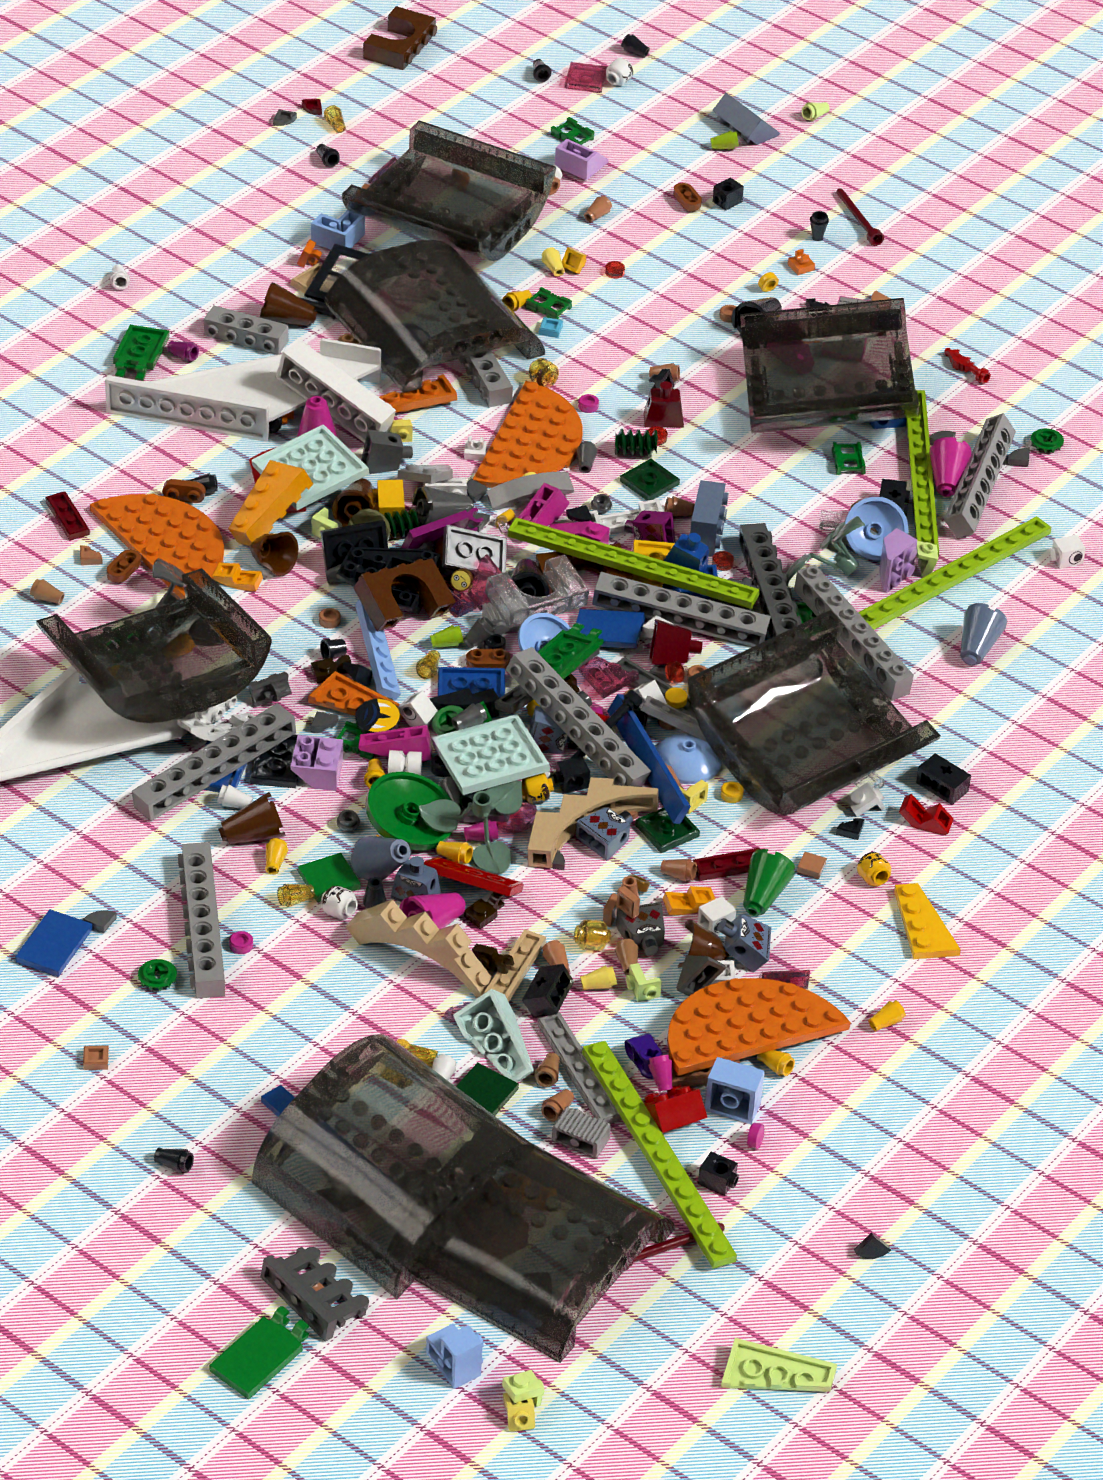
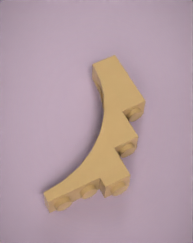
(555, 829)
(446, 946)

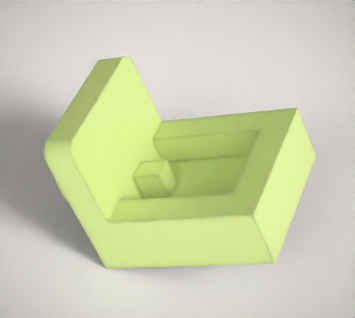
(321, 522)
(642, 988)
(523, 1387)

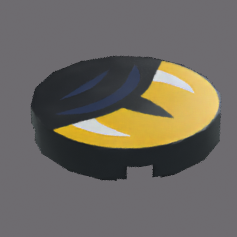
(377, 716)

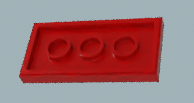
(475, 876)

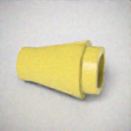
(552, 259)
(599, 979)

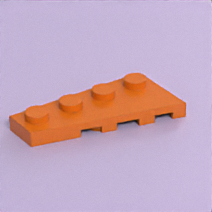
(430, 394)
(343, 694)

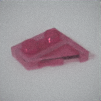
(477, 588)
(606, 676)

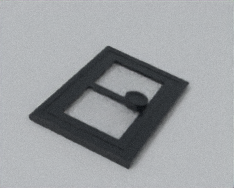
(334, 265)

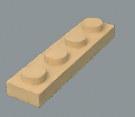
(524, 954)

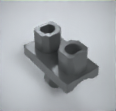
(270, 689)

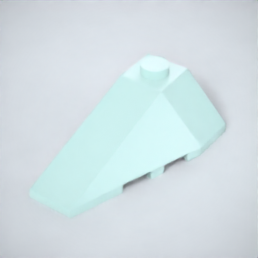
(495, 1032)

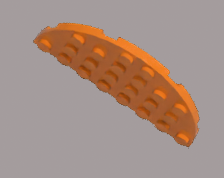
(535, 437)
(163, 530)
(745, 1020)

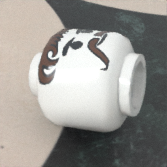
(619, 72)
(339, 902)

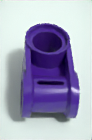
(639, 1051)

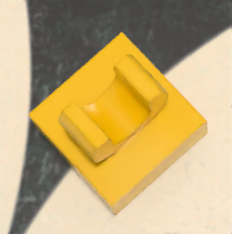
(574, 260)

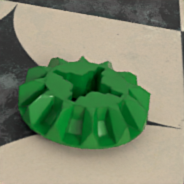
(1041, 438)
(440, 719)
(165, 969)

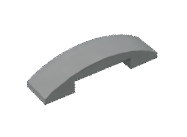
(526, 487)

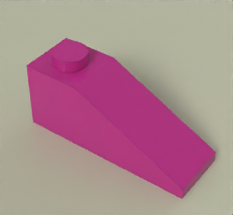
(545, 506)
(585, 529)
(404, 739)

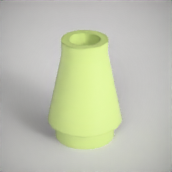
(814, 110)

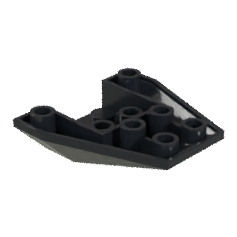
(370, 559)

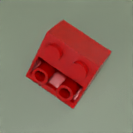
(676, 1107)

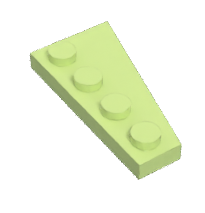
(771, 1368)

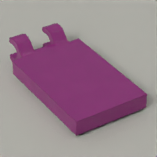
(434, 530)

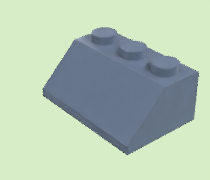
(743, 120)

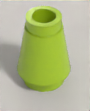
(725, 141)
(447, 637)

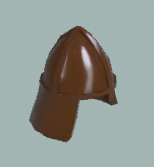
(276, 552)
(705, 943)

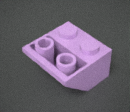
(578, 159)
(897, 558)
(318, 761)

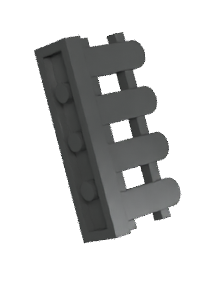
(310, 1304)

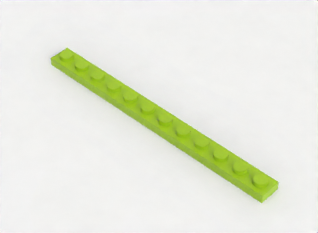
(921, 475)
(633, 563)
(955, 572)
(659, 1155)

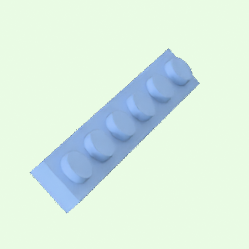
(378, 656)

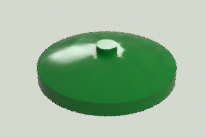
(394, 808)

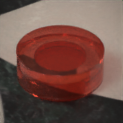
(615, 269)
(662, 434)
(723, 560)
(674, 672)

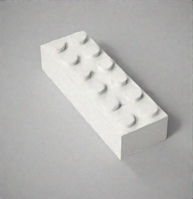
(347, 399)

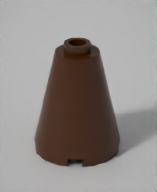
(286, 307)
(353, 499)
(253, 823)

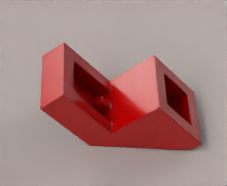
(933, 819)

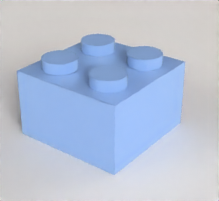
(734, 1090)

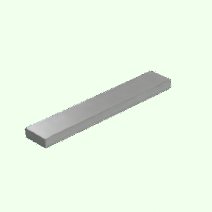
(571, 1057)

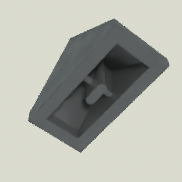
(698, 973)

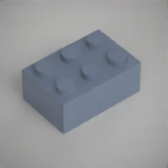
(710, 513)

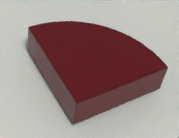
(312, 106)

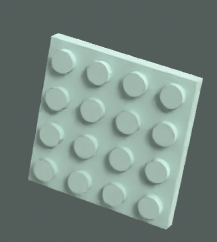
(323, 458)
(490, 754)

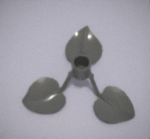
(170, 573)

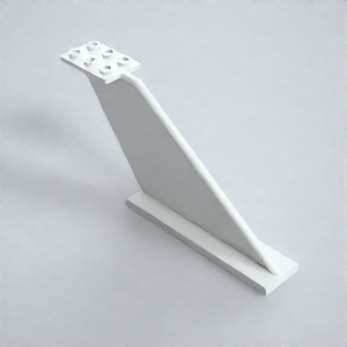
(232, 397)
(74, 725)

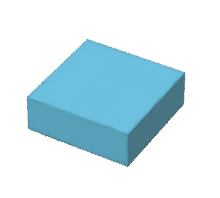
(551, 327)

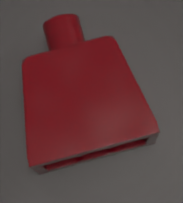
(664, 407)
(672, 643)

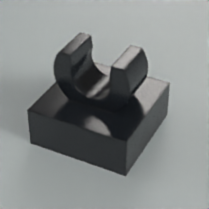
(664, 375)

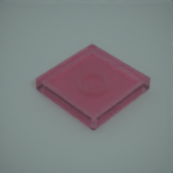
(586, 77)

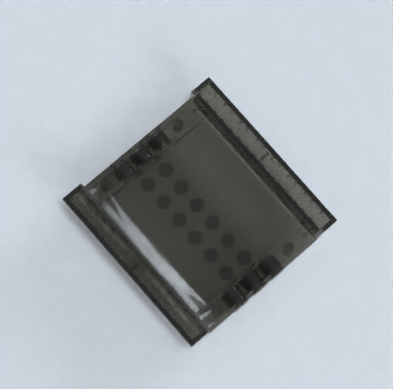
(457, 192)
(424, 310)
(828, 365)
(189, 661)
(800, 717)
(381, 1157)
(538, 1249)

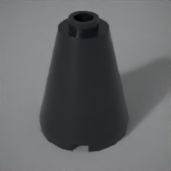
(754, 306)
(530, 579)

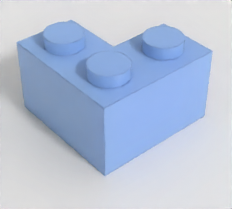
(342, 231)
(456, 1353)

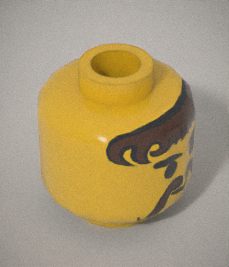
(537, 788)
(874, 869)

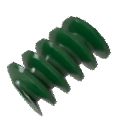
(636, 442)
(402, 521)

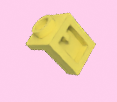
(403, 428)
(696, 795)
(520, 1414)

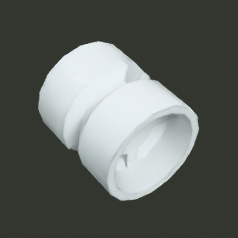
(404, 763)

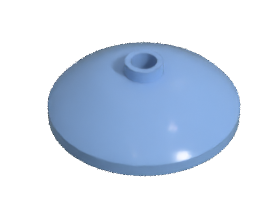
(878, 514)
(539, 630)
(689, 757)

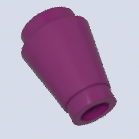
(185, 350)

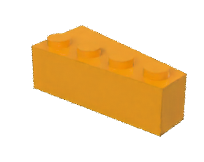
(268, 500)

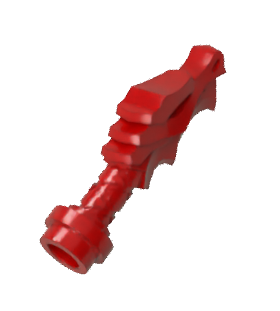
(964, 364)

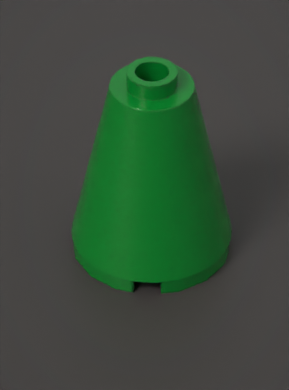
(766, 880)

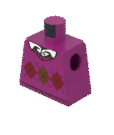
(652, 526)

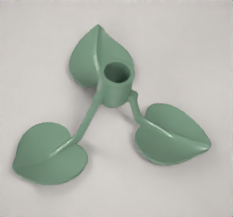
(843, 559)
(504, 798)

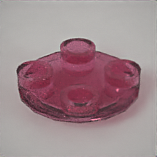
(520, 820)

